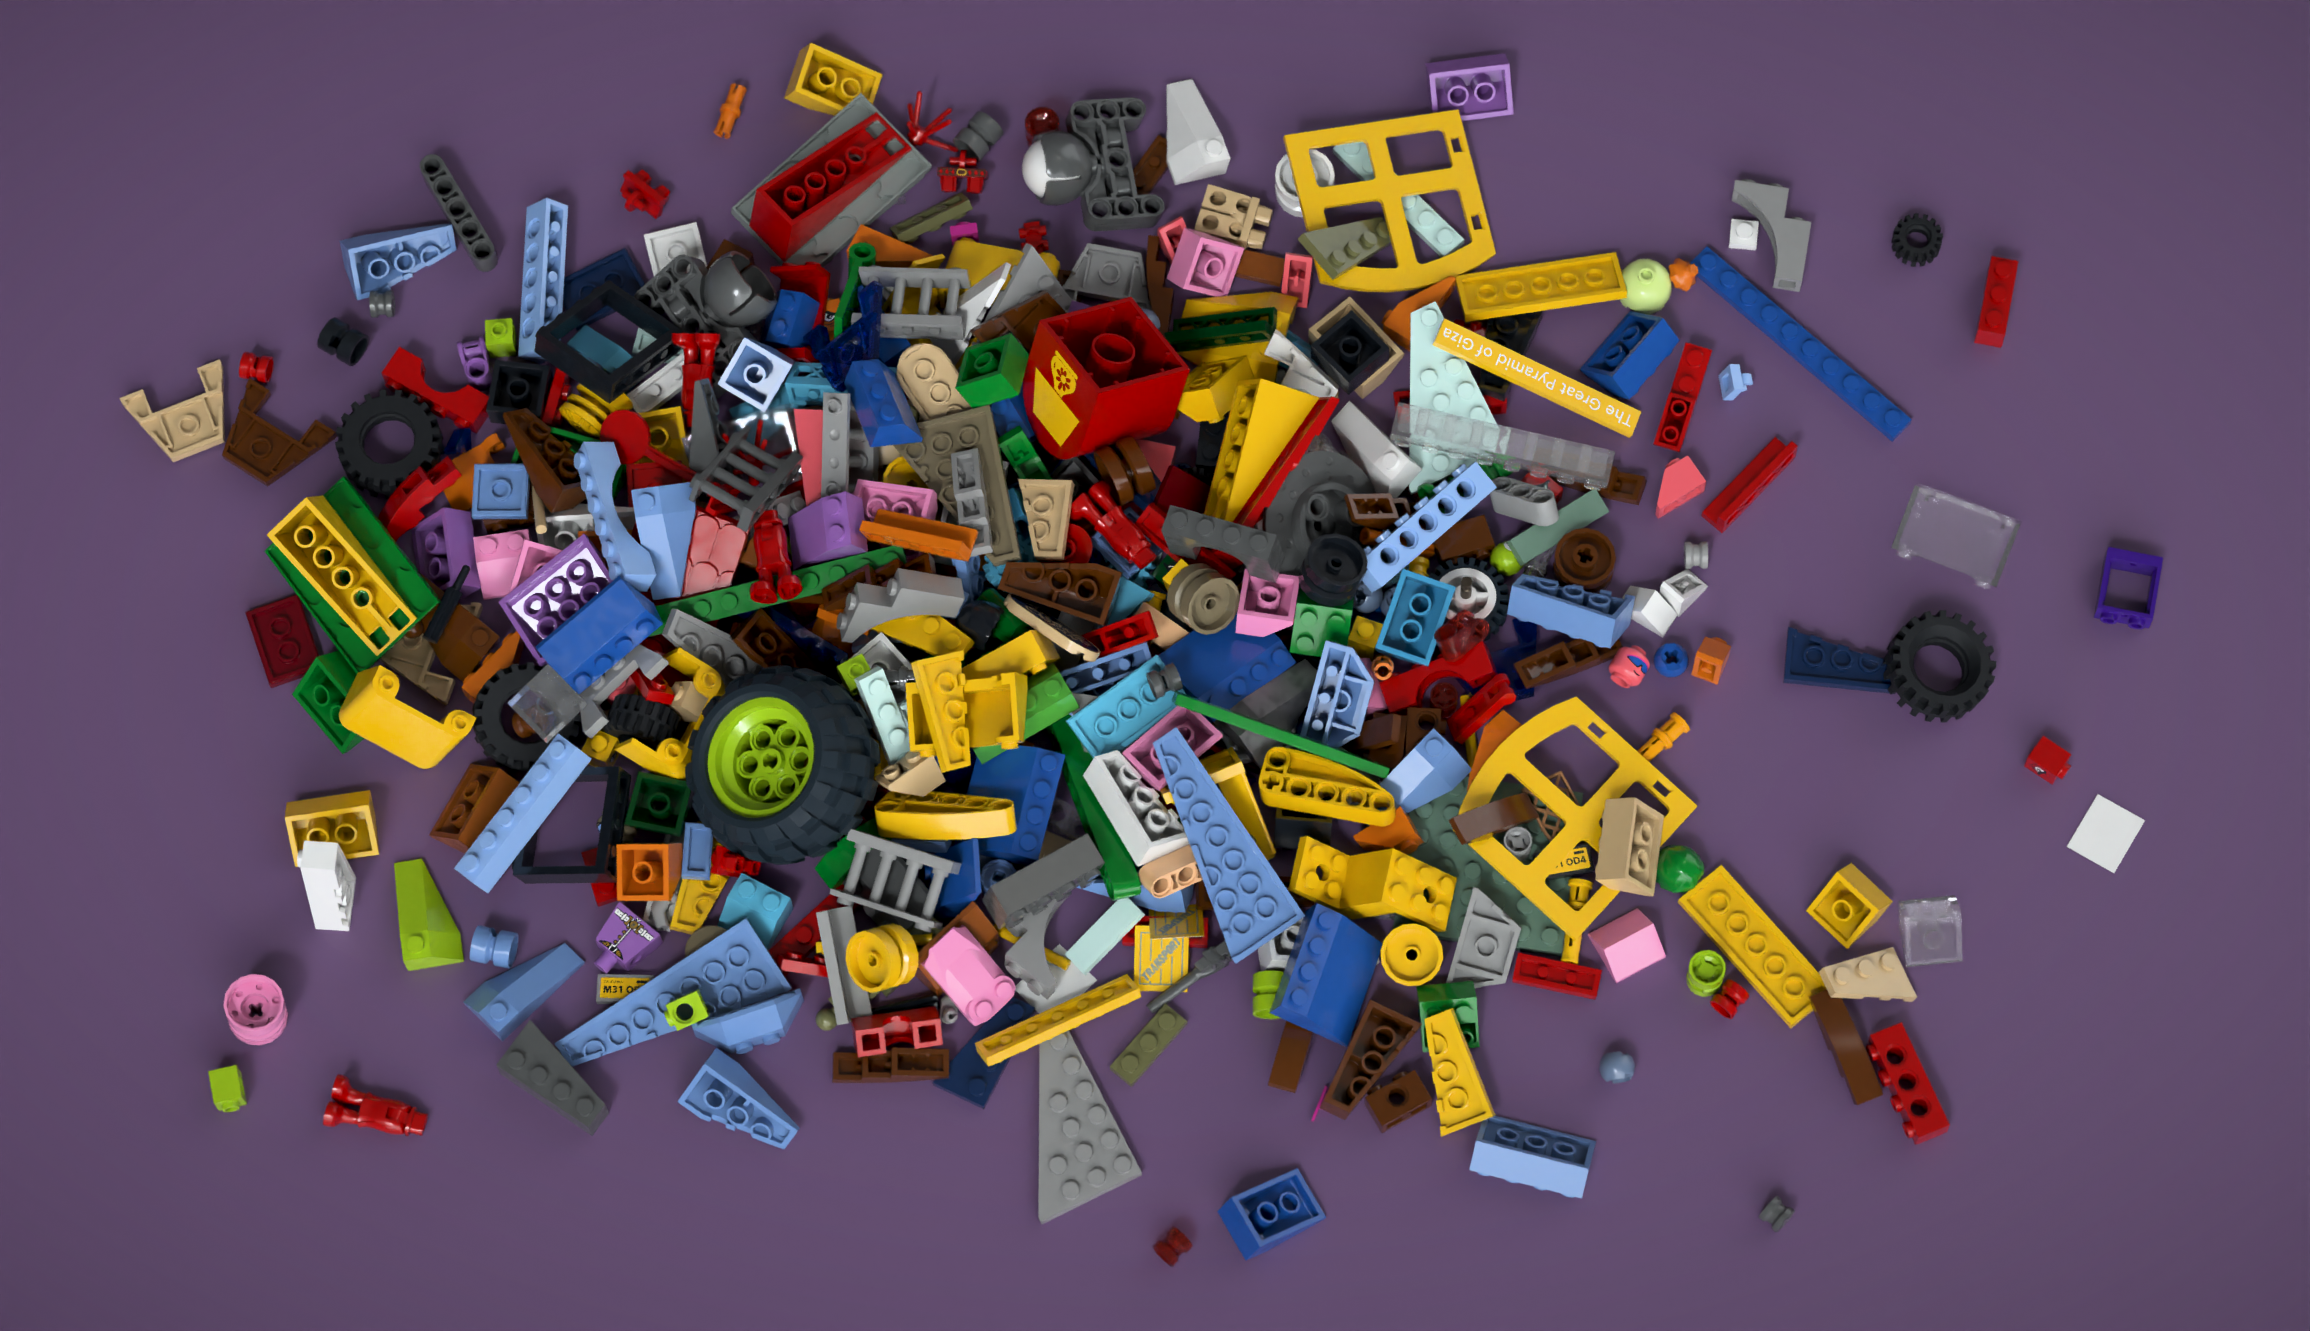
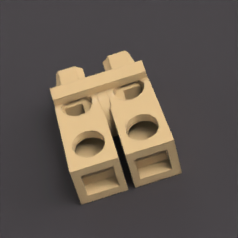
(1233, 217)

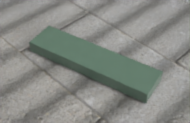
(1572, 516)

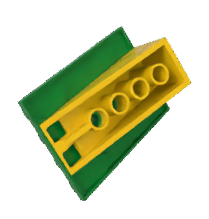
(350, 574)

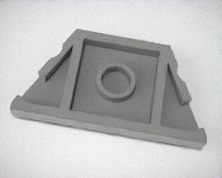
(1484, 943)

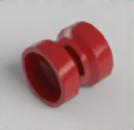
(256, 367)
(1729, 999)

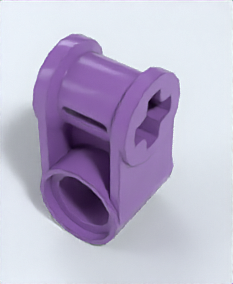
(475, 359)

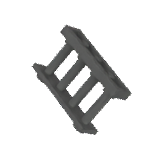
(762, 496)

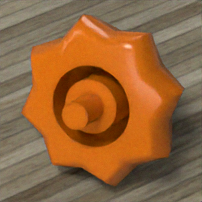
(1682, 274)

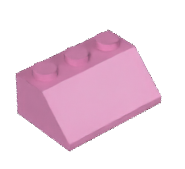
(1194, 728)

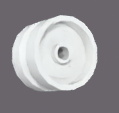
(1285, 186)

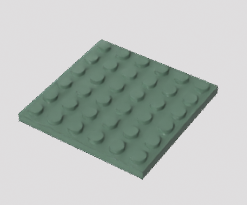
(1446, 853)

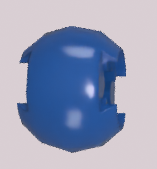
(1673, 669)

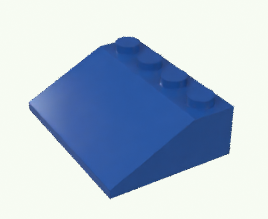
(1226, 664)
(1028, 779)
(1327, 975)

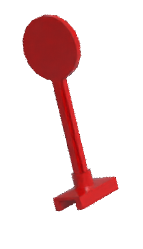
(633, 442)

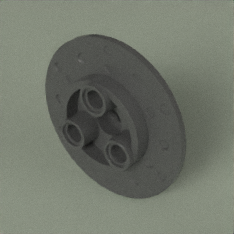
(1314, 505)

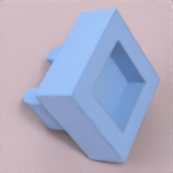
(1733, 382)

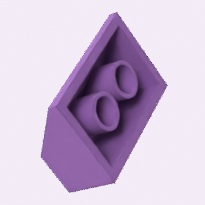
(1473, 85)
(443, 547)

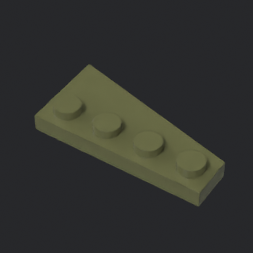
(1346, 245)

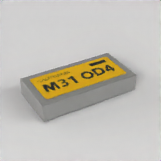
(615, 987)

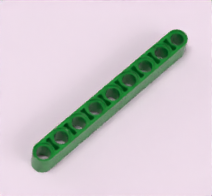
(1118, 870)

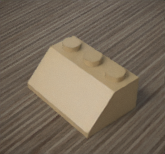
(1336, 315)
(1629, 846)

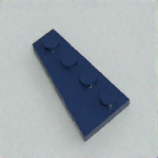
(968, 1073)

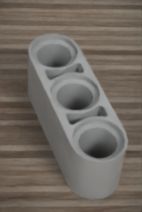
(1524, 501)

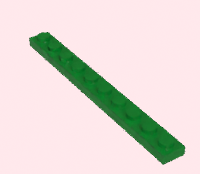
(814, 578)

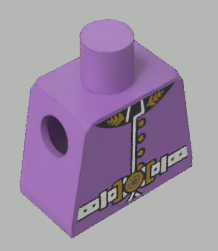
(625, 940)

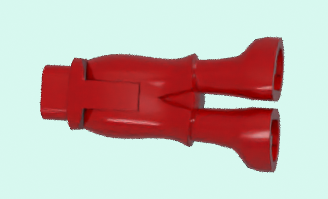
(692, 369)
(1114, 526)
(772, 558)
(374, 1112)

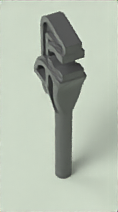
(1212, 961)

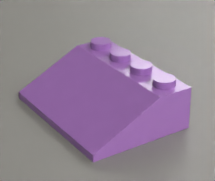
(556, 592)

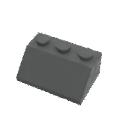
(891, 890)

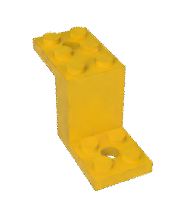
(1372, 884)

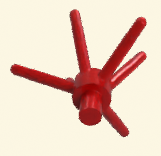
(918, 134)
(752, 460)

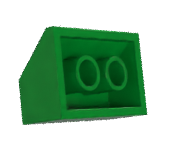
(323, 694)

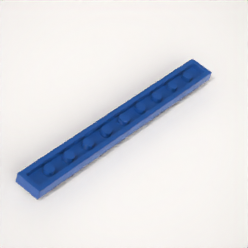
(1800, 344)

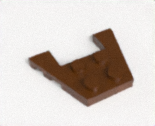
(1019, 320)
(264, 449)

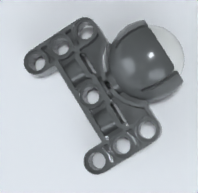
(1078, 164)

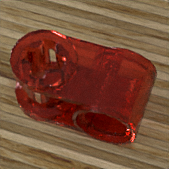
(1458, 635)

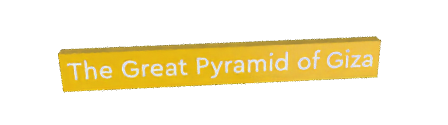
(1536, 378)

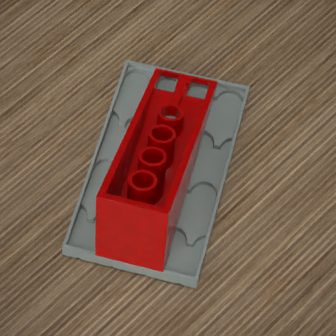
(810, 200)

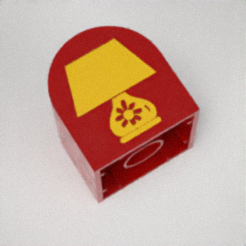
(1100, 379)

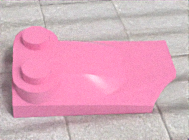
(896, 498)
(969, 975)

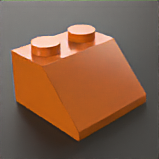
(648, 871)

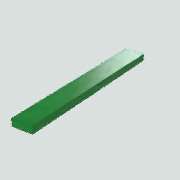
(1280, 734)

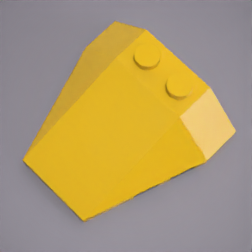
(1260, 364)

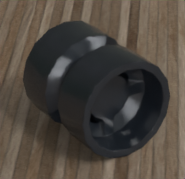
(345, 343)

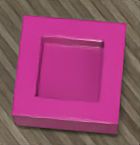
(964, 230)

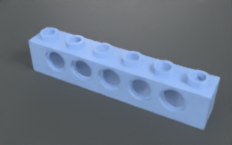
(542, 272)
(1475, 486)

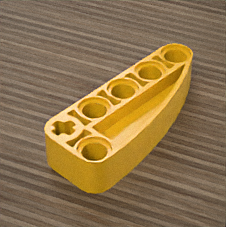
(1322, 779)
(943, 816)

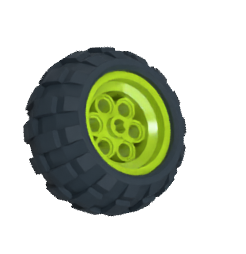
(749, 746)

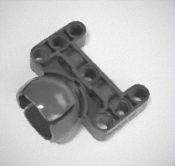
(715, 299)

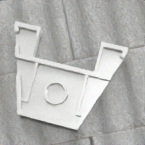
(1302, 372)

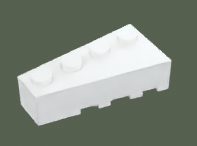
(1134, 809)

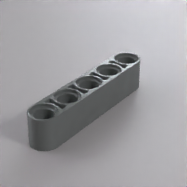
(462, 223)

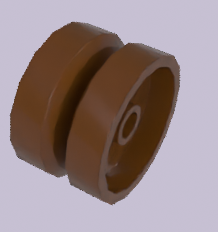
(1125, 470)
(1584, 559)

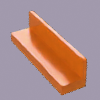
(920, 534)

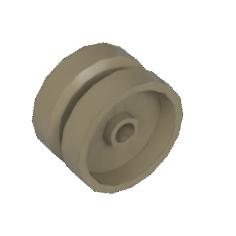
(1203, 598)

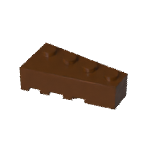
(1370, 1052)

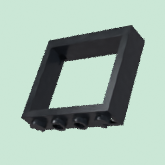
(588, 374)
(610, 834)

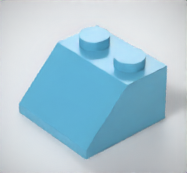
(758, 903)

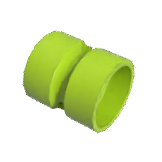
(1705, 973)
(1265, 986)

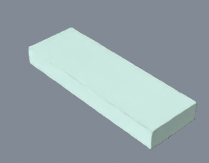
(1104, 934)

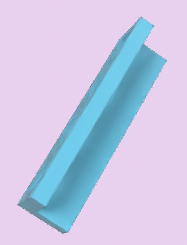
(809, 389)

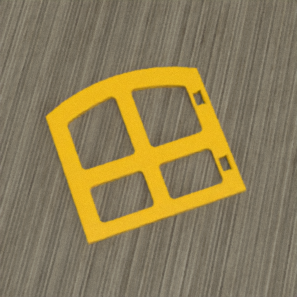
(1389, 190)
(1580, 822)

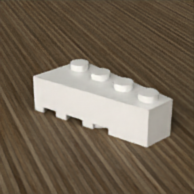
(328, 884)

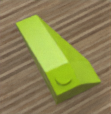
(425, 924)

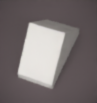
(1682, 590)
(1651, 610)

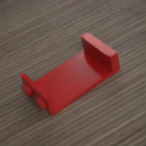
(812, 281)

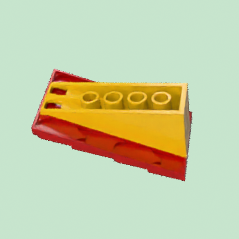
(1261, 445)

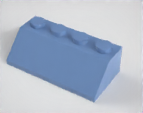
(1532, 1156)

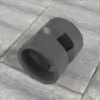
(980, 133)

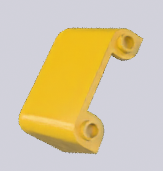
(984, 259)
(993, 713)
(396, 727)

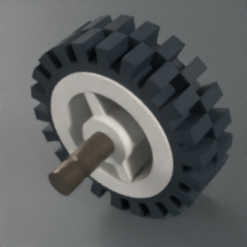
(1476, 591)

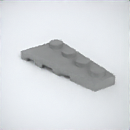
(708, 645)

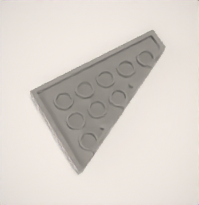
(1078, 1136)

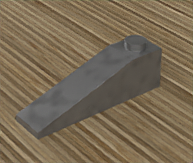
(1274, 703)

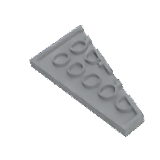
(1028, 280)

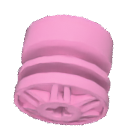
(250, 995)

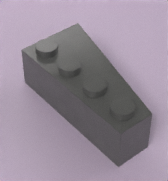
(547, 1076)

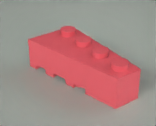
(809, 435)

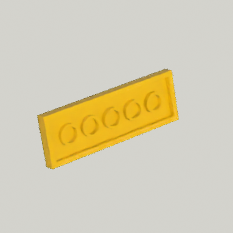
(1540, 286)
(1753, 945)

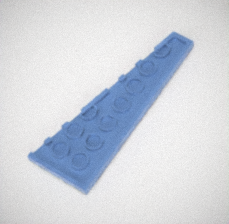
(1238, 878)
(727, 971)

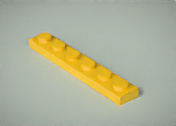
(1057, 1020)

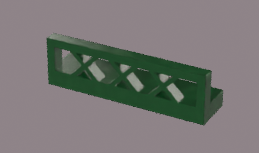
(1224, 335)

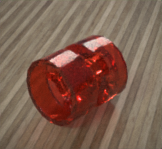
(1040, 120)

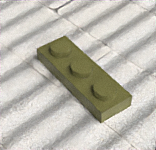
(931, 218)
(1148, 1045)

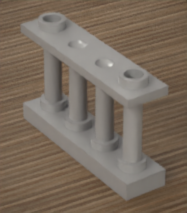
(920, 324)
(844, 447)
(915, 861)

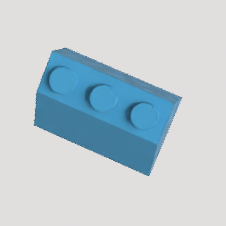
(1413, 618)

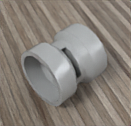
(1518, 838)

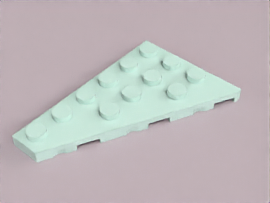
(1439, 384)

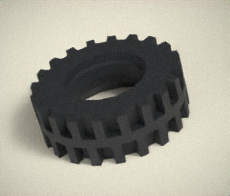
(397, 407)
(1962, 643)
(488, 722)

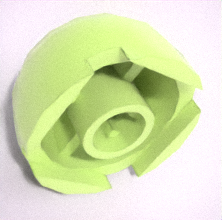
(1646, 286)

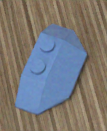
(1105, 672)
(1338, 697)
(751, 1024)

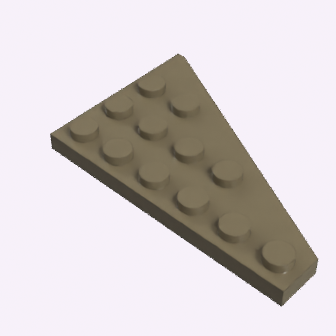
(933, 465)

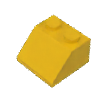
(1849, 905)

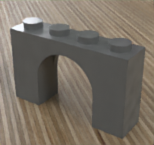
(1189, 531)

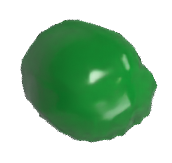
(1679, 868)

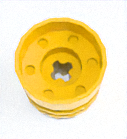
(590, 411)

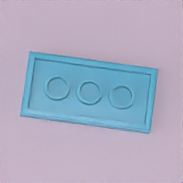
(1122, 712)

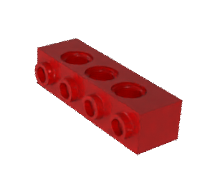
(1896, 1041)

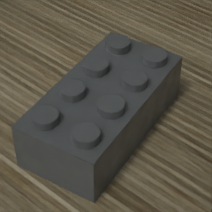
(1043, 881)

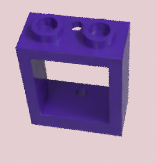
(2135, 563)

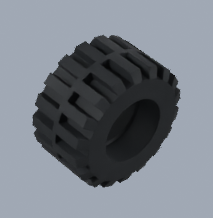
(641, 719)

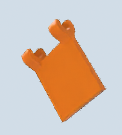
(461, 492)

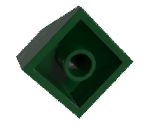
(660, 804)

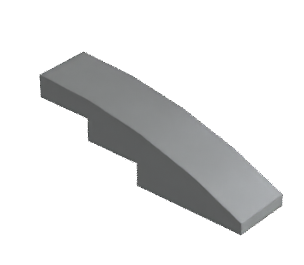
(972, 498)

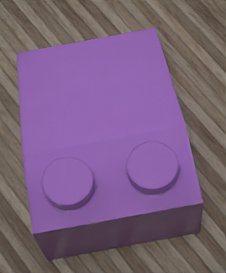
(827, 530)

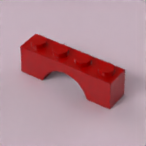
(464, 407)
(1409, 687)

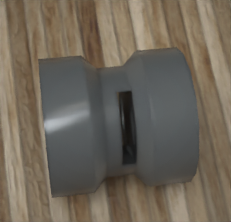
(1164, 680)

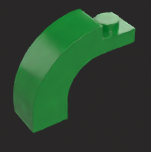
(1023, 455)
(837, 863)

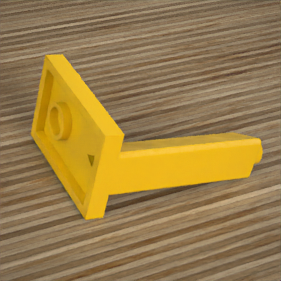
(1230, 775)

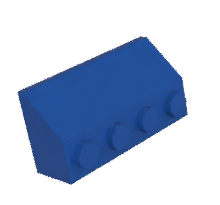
(600, 634)

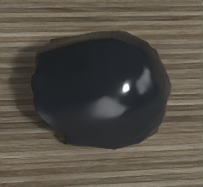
(978, 620)

